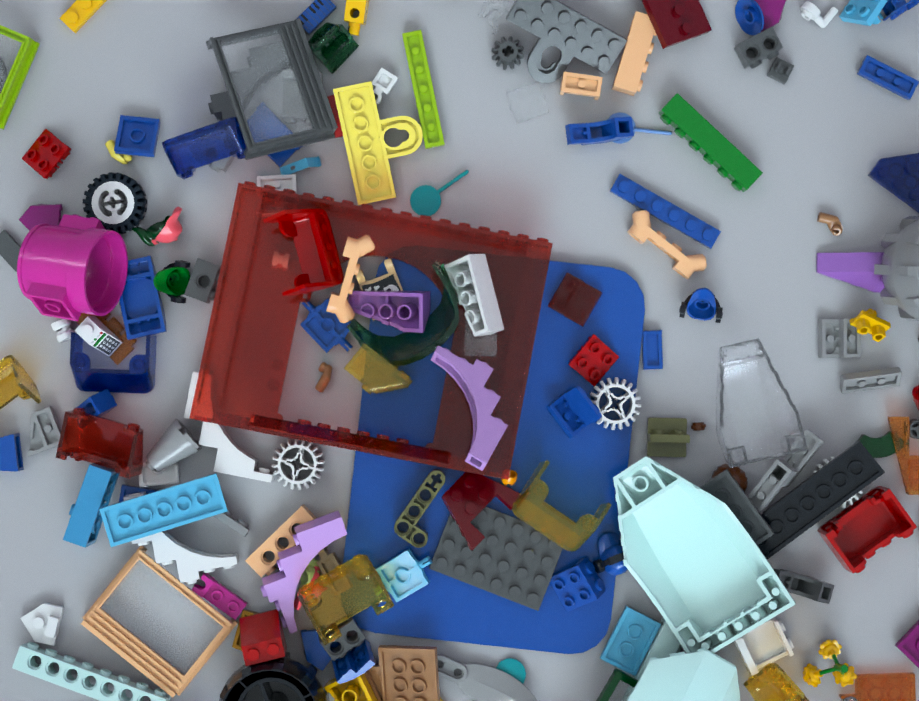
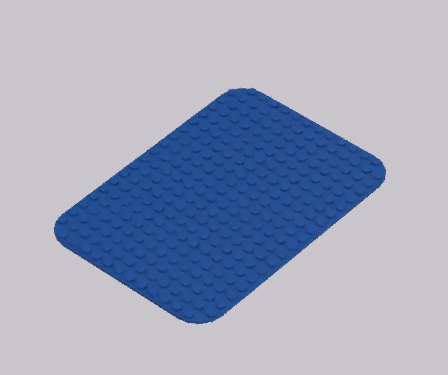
(576, 477)

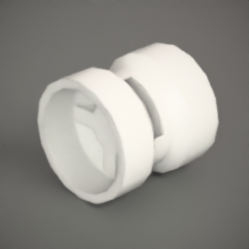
(63, 330)

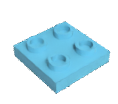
(863, 12)

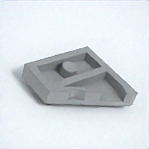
(44, 431)

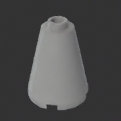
(172, 447)

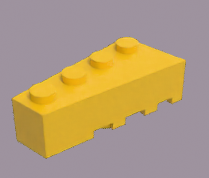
(353, 690)

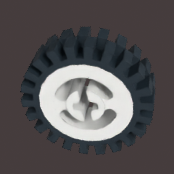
(112, 184)

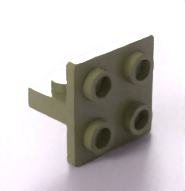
(667, 437)

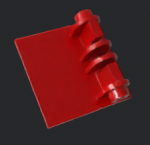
(46, 154)
(593, 360)

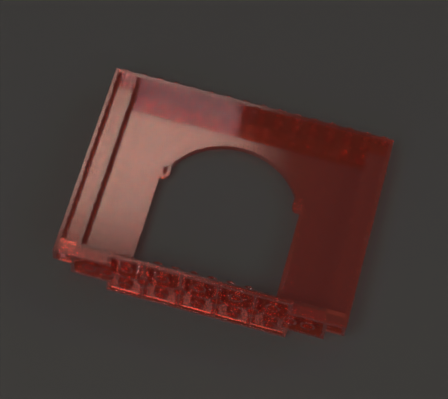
(256, 324)

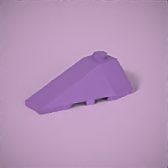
(852, 268)

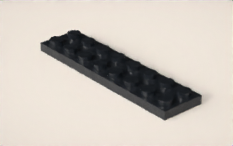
(819, 496)

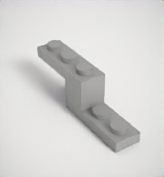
(783, 473)

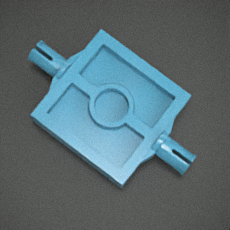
(404, 574)

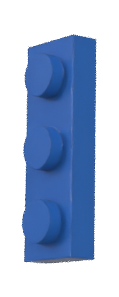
(887, 77)

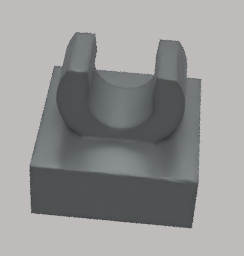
(780, 70)

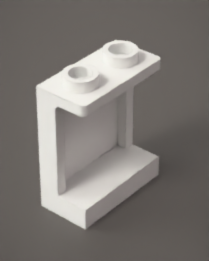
(764, 645)

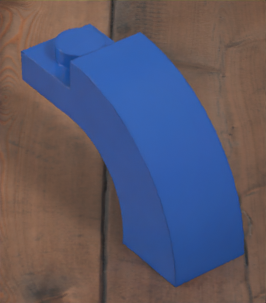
(599, 132)

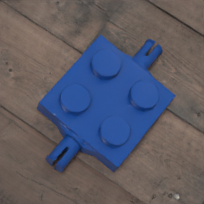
(325, 327)

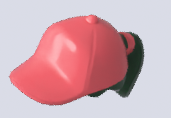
(163, 231)

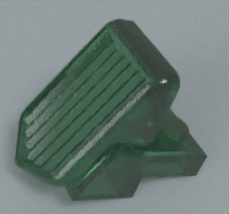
(332, 45)

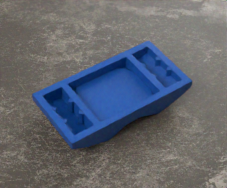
(141, 301)

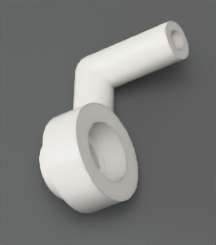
(811, 12)

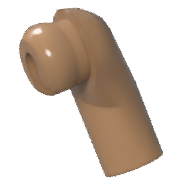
(832, 221)

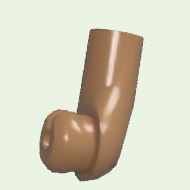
(325, 378)

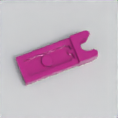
(220, 596)

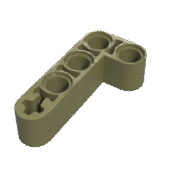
(423, 504)

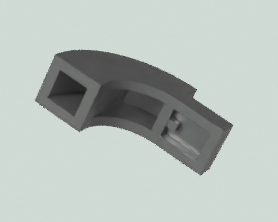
(806, 586)

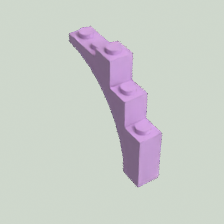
(482, 401)
(309, 541)

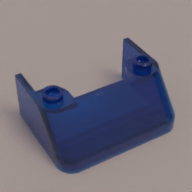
(204, 146)
(138, 379)

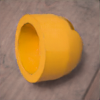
(512, 478)

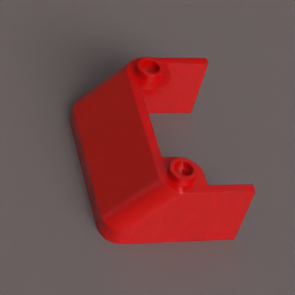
(314, 248)

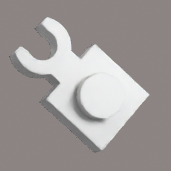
(383, 83)

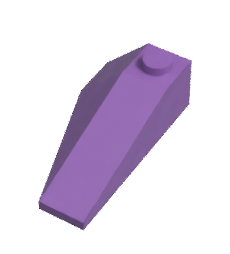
(398, 309)

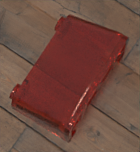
(102, 442)

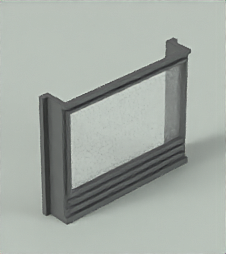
(274, 88)

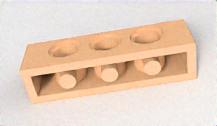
(257, 559)

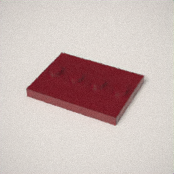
(676, 20)

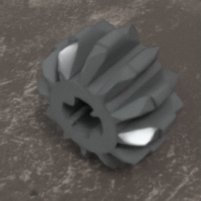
(513, 58)

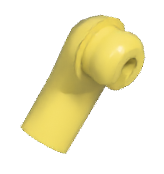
(122, 158)

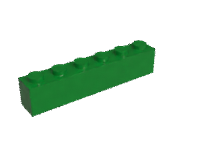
(710, 143)

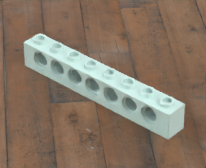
(26, 663)

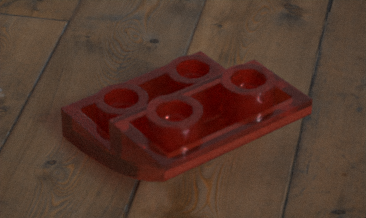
(575, 299)

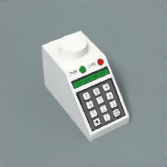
(98, 335)

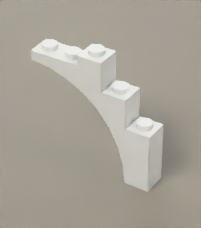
(189, 560)

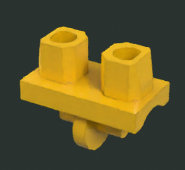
(869, 323)

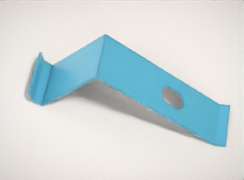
(301, 164)

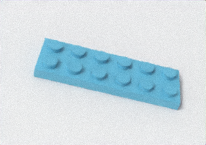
(163, 510)

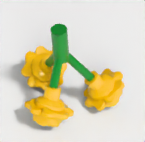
(842, 672)

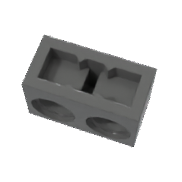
(756, 44)
(346, 642)

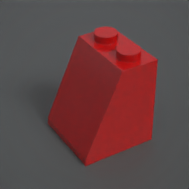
(262, 637)

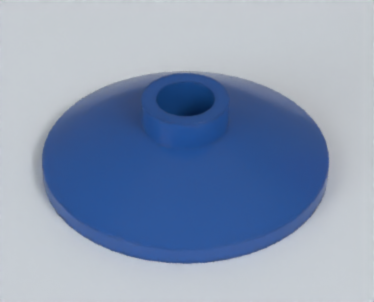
(749, 16)

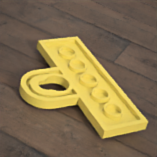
(365, 141)

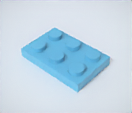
(630, 640)

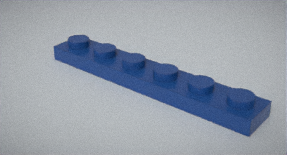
(665, 211)

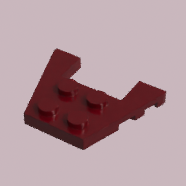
(469, 497)

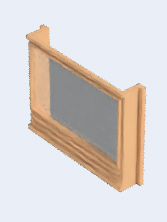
(157, 623)

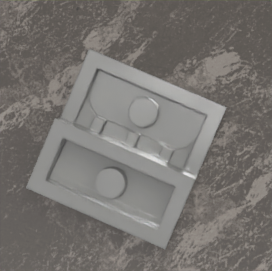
(838, 339)

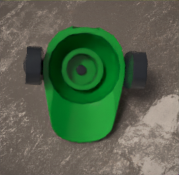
(173, 280)

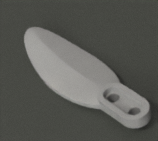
(484, 681)

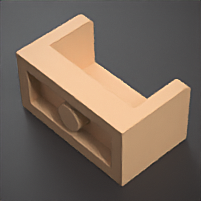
(581, 84)

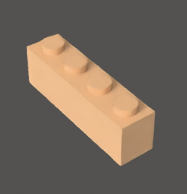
(634, 55)

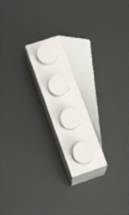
(476, 293)

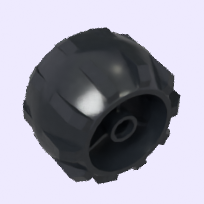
(280, 670)

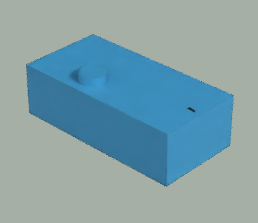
(85, 514)

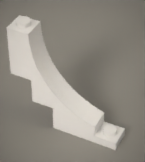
(229, 457)

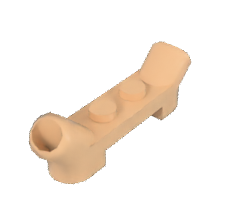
(684, 264)
(338, 303)

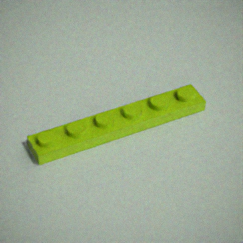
(423, 89)

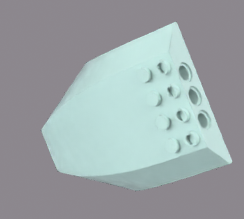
(694, 558)

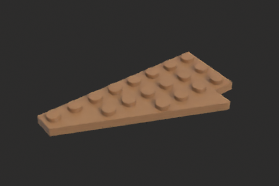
(405, 674)

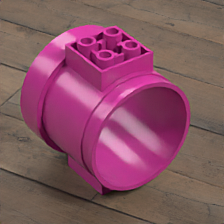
(73, 268)

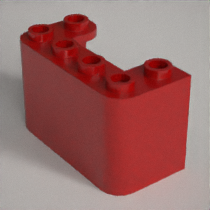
(866, 527)

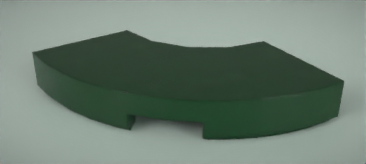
(880, 446)

